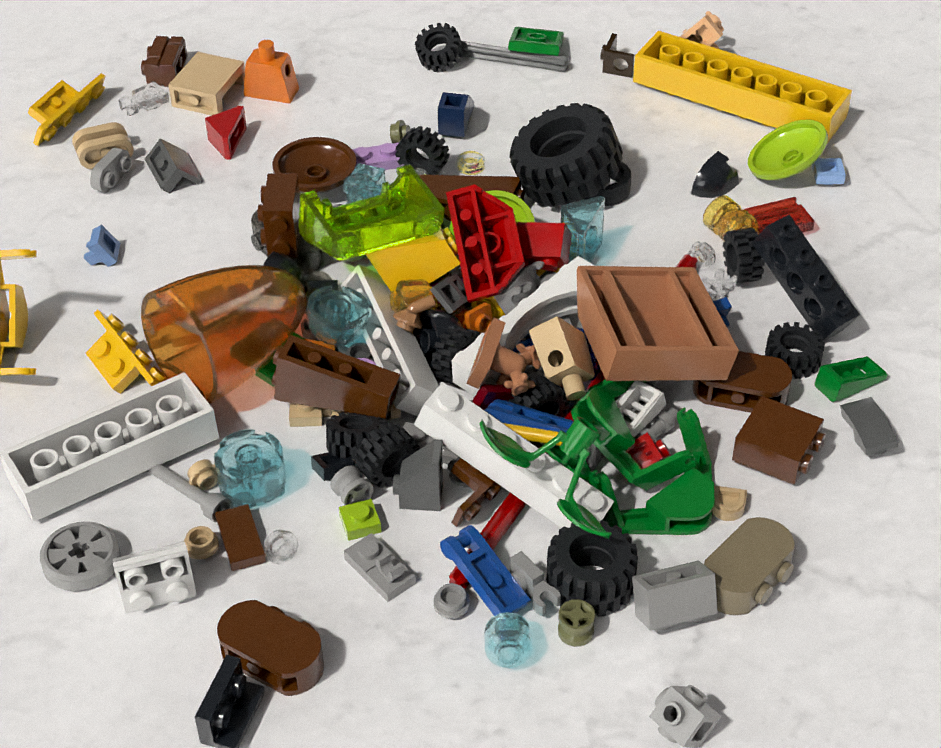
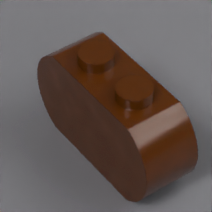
(748, 380)
(272, 646)

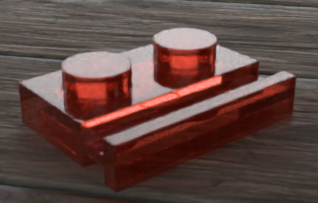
(776, 210)

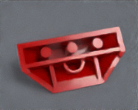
(485, 241)

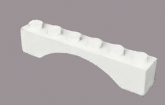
(550, 300)

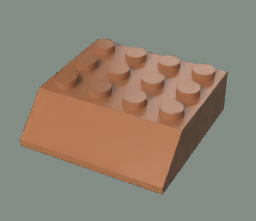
(653, 324)

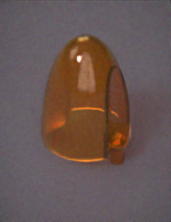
(222, 324)

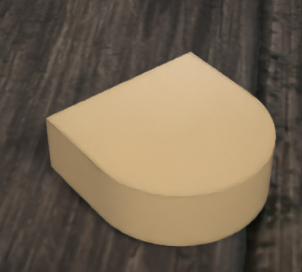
(729, 503)

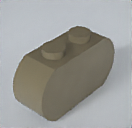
(751, 564)

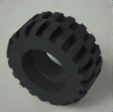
(566, 154)

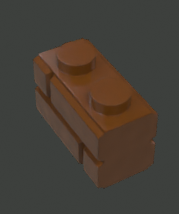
(164, 59)

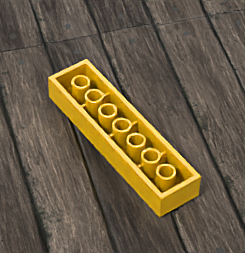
(738, 84)

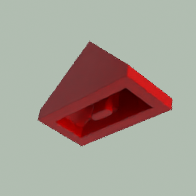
(226, 130)

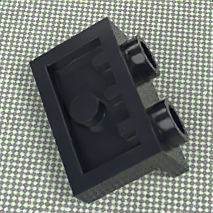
(228, 706)

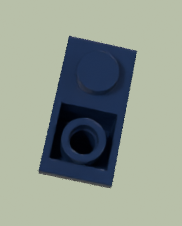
(454, 114)

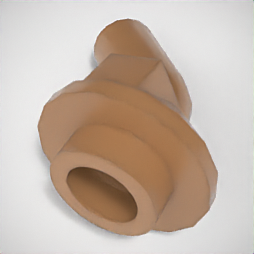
(409, 318)

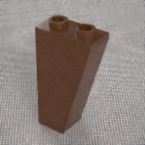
(444, 183)
(332, 380)

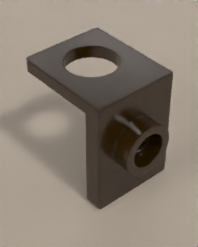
(609, 54)

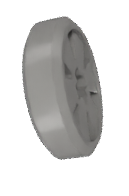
(71, 573)

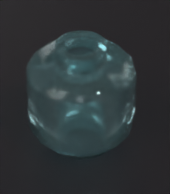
(508, 640)

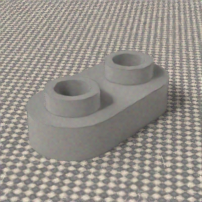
(110, 169)

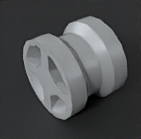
(351, 485)

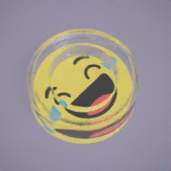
(470, 163)

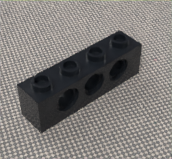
(805, 277)

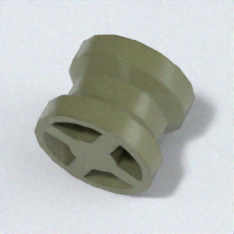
(576, 623)

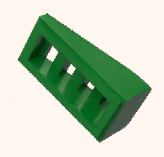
(846, 378)

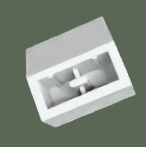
(154, 577)

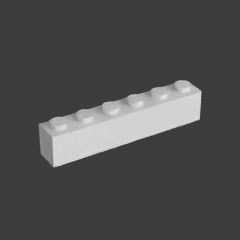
(391, 345)
(456, 422)

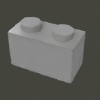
(675, 595)

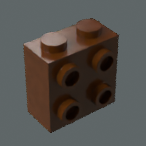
(280, 214)
(779, 440)

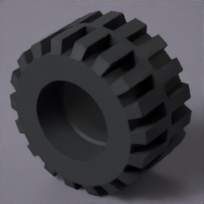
(600, 588)

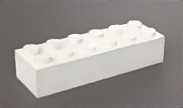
(109, 446)

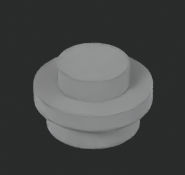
(451, 601)

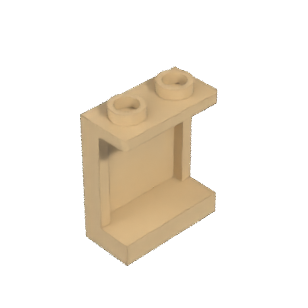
(205, 82)

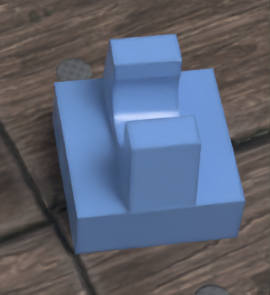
(102, 247)

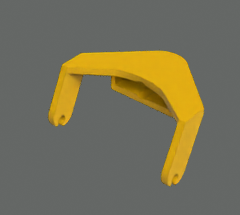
(18, 323)

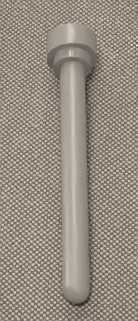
(208, 502)

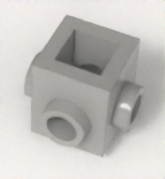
(684, 715)

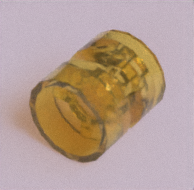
(727, 215)

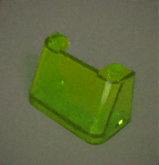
(397, 216)

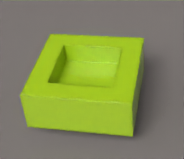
(360, 519)

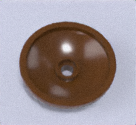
(319, 162)

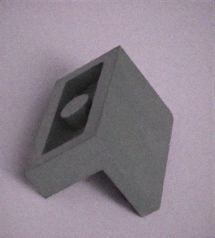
(170, 164)

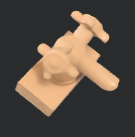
(705, 30)

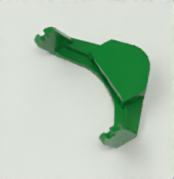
(615, 437)
(681, 506)

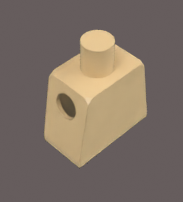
(563, 355)

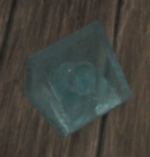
(585, 223)

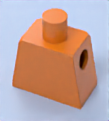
(270, 74)

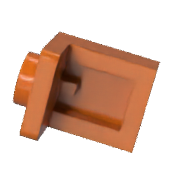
(476, 318)

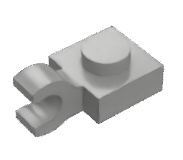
(532, 581)

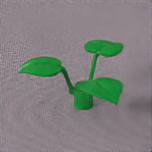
(570, 453)

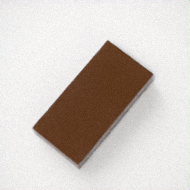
(240, 537)

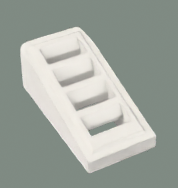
(641, 391)

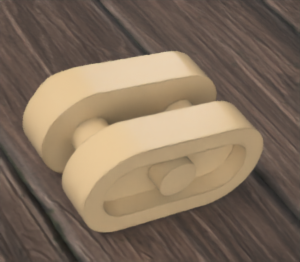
(96, 141)

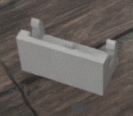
(521, 286)

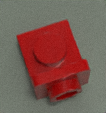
(648, 451)

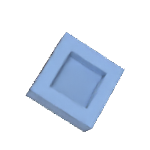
(829, 171)

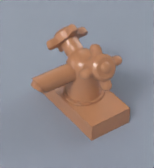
(503, 360)

